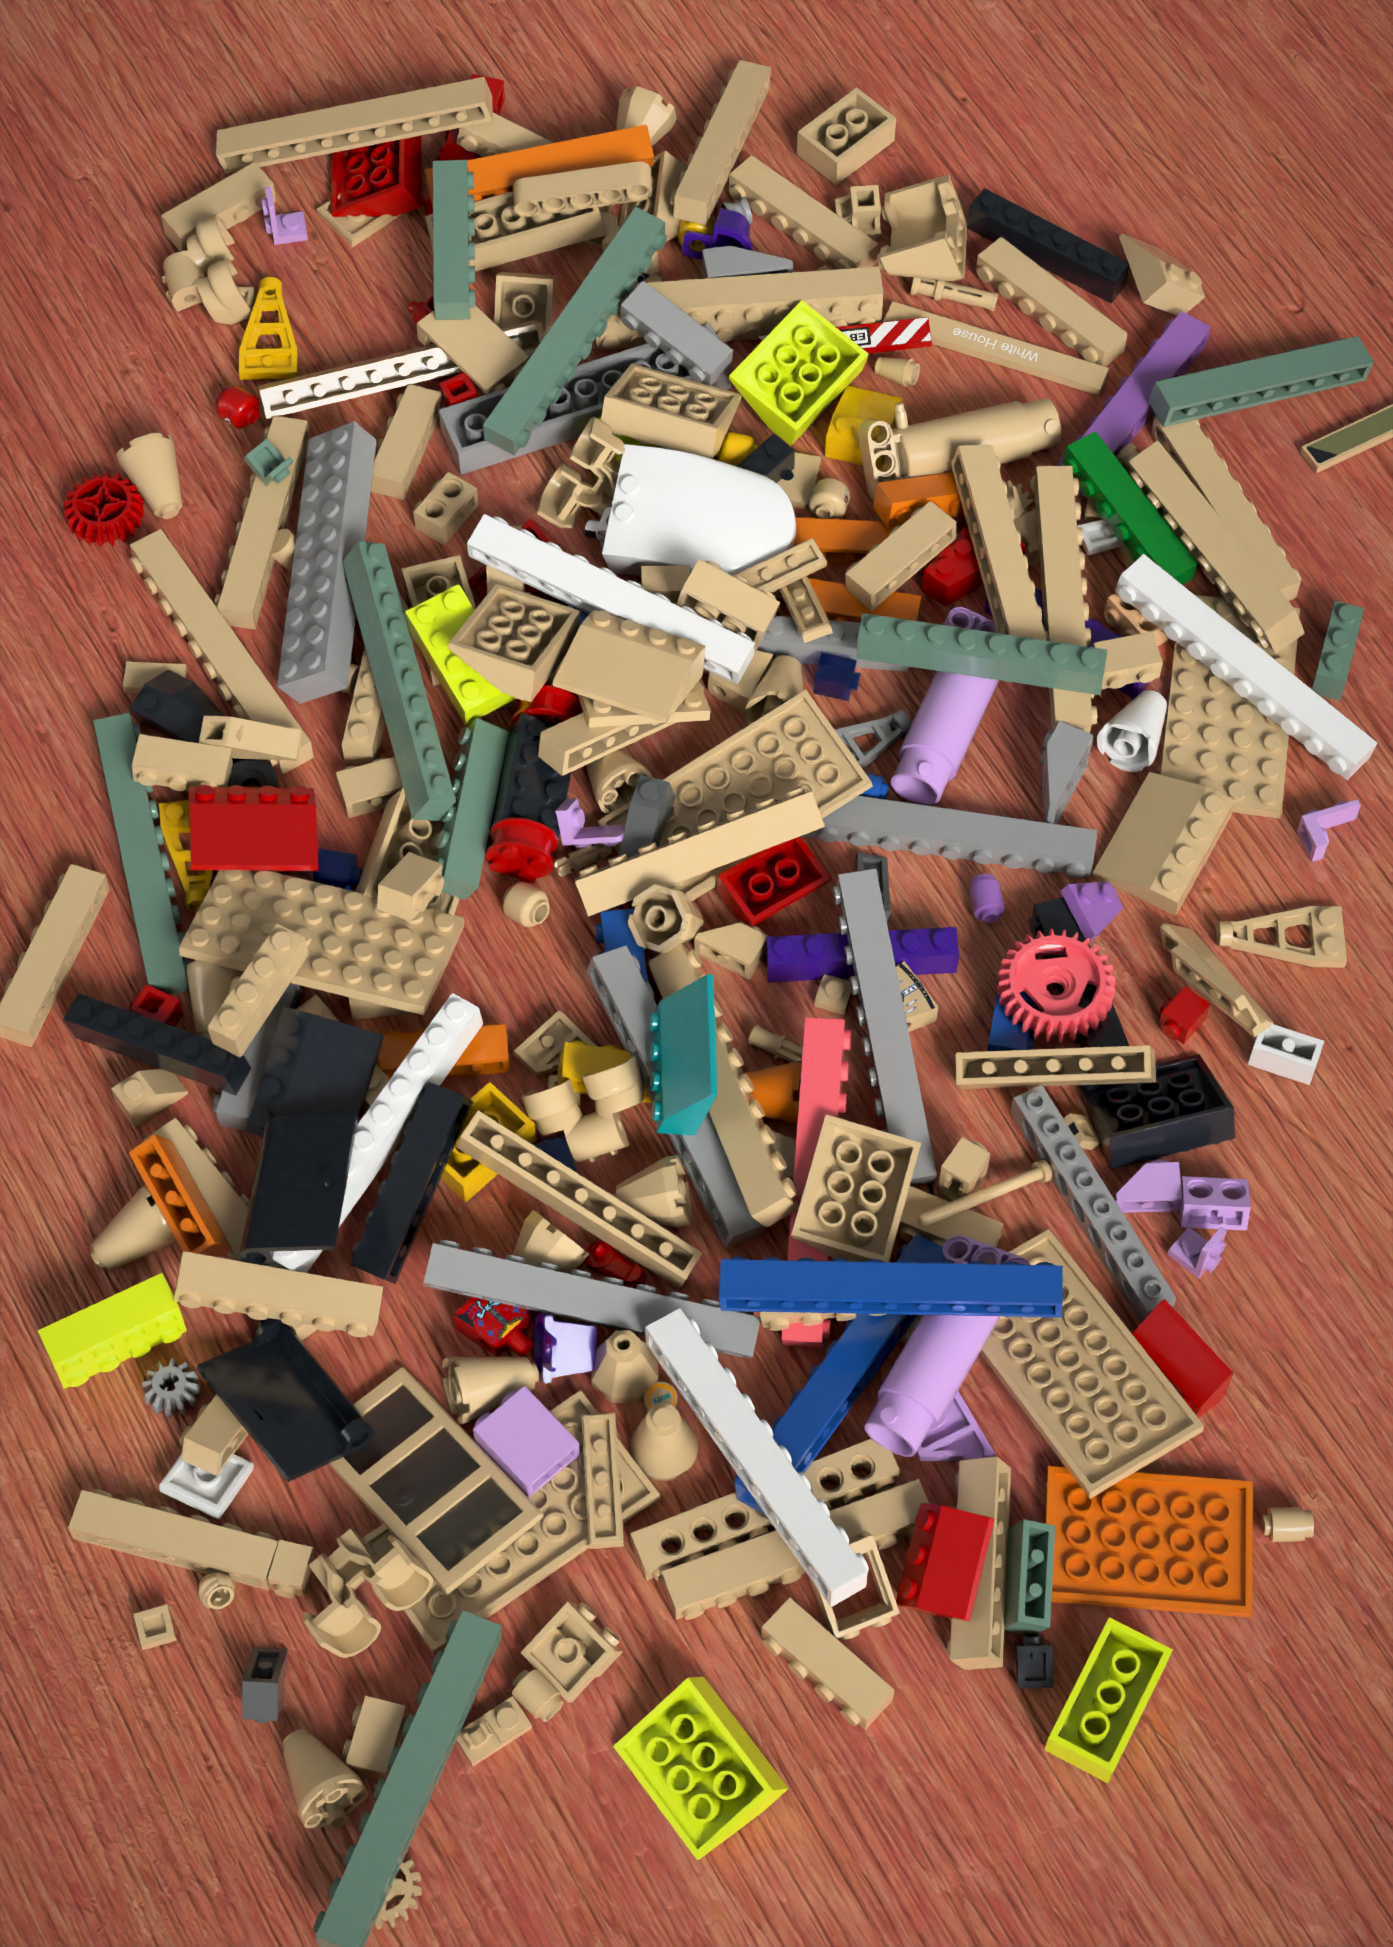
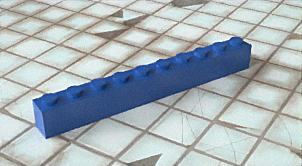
(891, 1287)
(841, 1377)

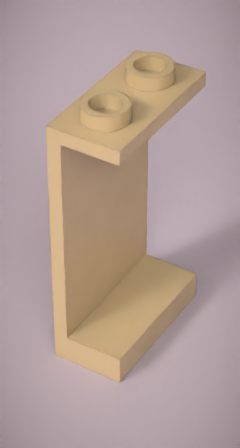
(476, 348)

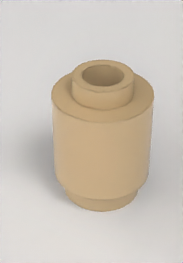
(1287, 1524)
(537, 1695)

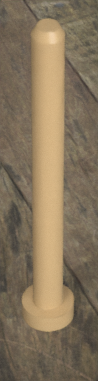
(1039, 1172)

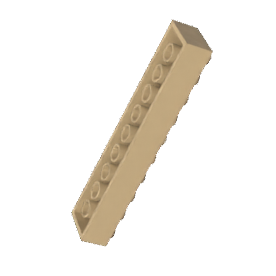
(757, 303)

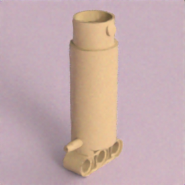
(930, 446)

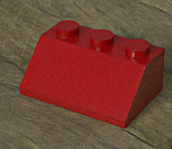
(770, 881)
(1184, 1358)
(944, 1562)

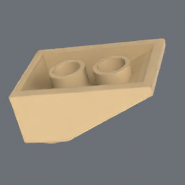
(1161, 278)

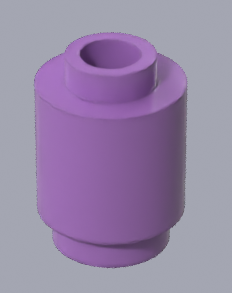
(986, 898)

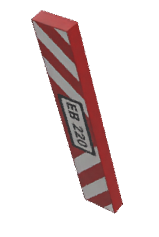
(887, 335)

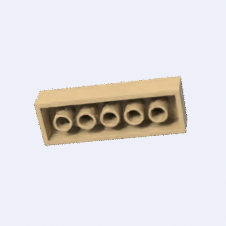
(507, 237)

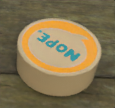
(660, 1394)

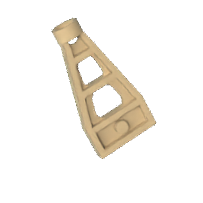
(1326, 936)

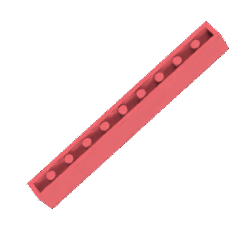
(819, 1095)

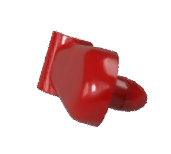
(612, 1264)

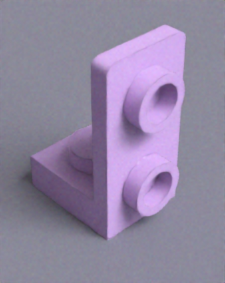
(284, 227)
(1314, 822)
(572, 832)
(1196, 1253)

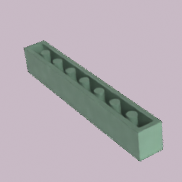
(1260, 381)
(981, 654)

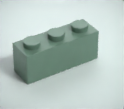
(1337, 650)
(1029, 1577)

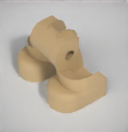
(218, 290)
(565, 490)
(595, 1132)
(347, 1623)

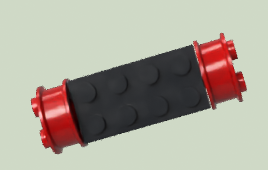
(530, 790)

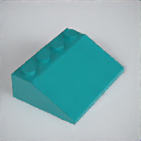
(684, 1058)

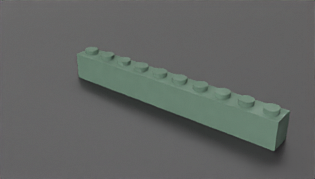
(574, 332)
(398, 682)
(141, 856)
(410, 1783)

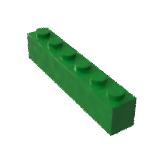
(1127, 507)

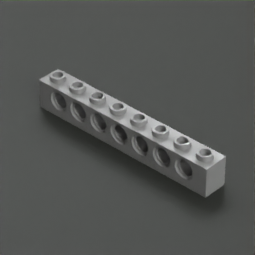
(1091, 1202)

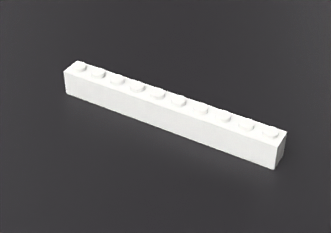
(592, 588)
(1245, 667)
(396, 1104)
(757, 1458)

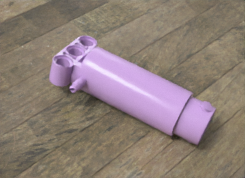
(943, 725)
(932, 1363)

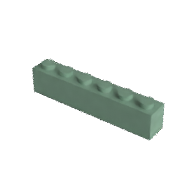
(451, 240)
(469, 819)

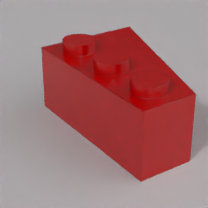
(954, 571)

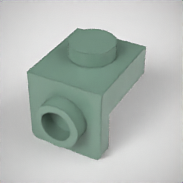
(268, 463)

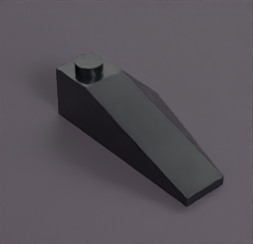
(174, 707)

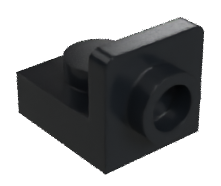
(1034, 1662)

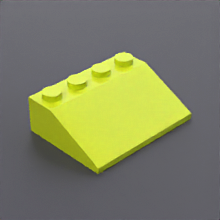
(798, 371)
(700, 1766)

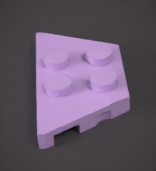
(955, 1436)

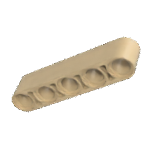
(582, 189)

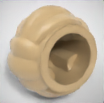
(216, 1590)

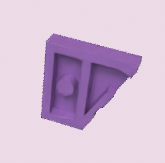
(1092, 906)

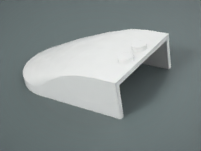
(691, 508)

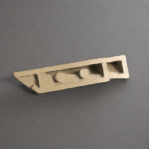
(1205, 973)

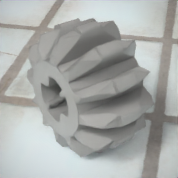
(158, 1393)

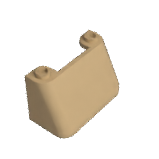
(925, 232)

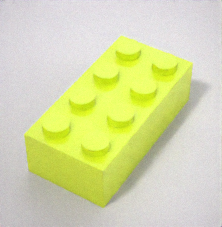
(433, 627)
(113, 1331)
(1108, 1700)

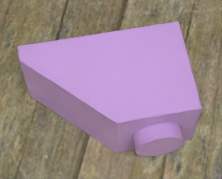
(1152, 1189)

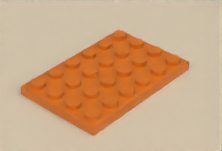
(1153, 1543)

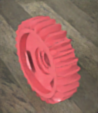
(1073, 971)

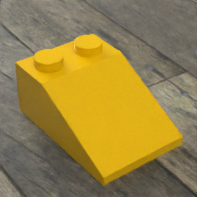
(851, 411)

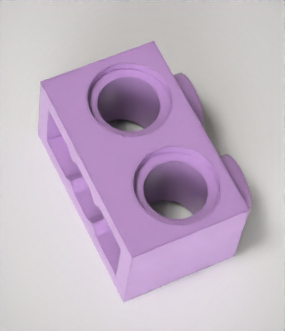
(1214, 1203)

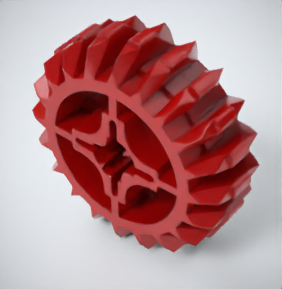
(103, 509)

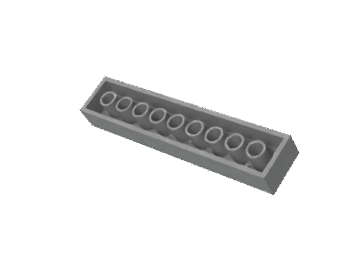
(565, 419)
(329, 525)

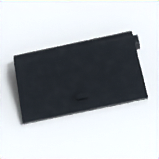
(298, 1186)
(287, 1401)

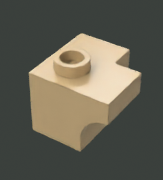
(861, 209)

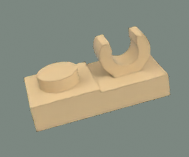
(493, 1731)

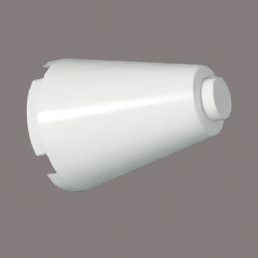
(1134, 732)

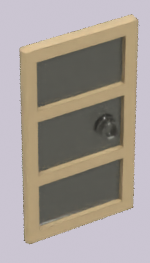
(433, 1483)

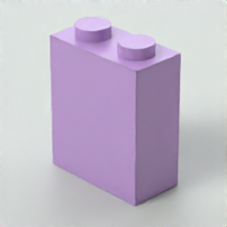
(525, 1441)

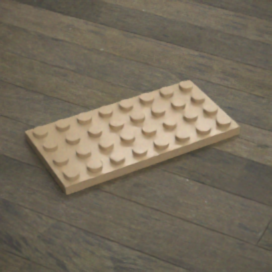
(1223, 737)
(760, 762)
(348, 940)
(1087, 1381)
(537, 1552)

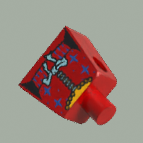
(494, 1326)

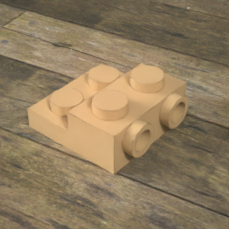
(572, 1650)

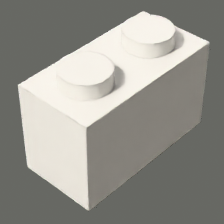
(1286, 1053)

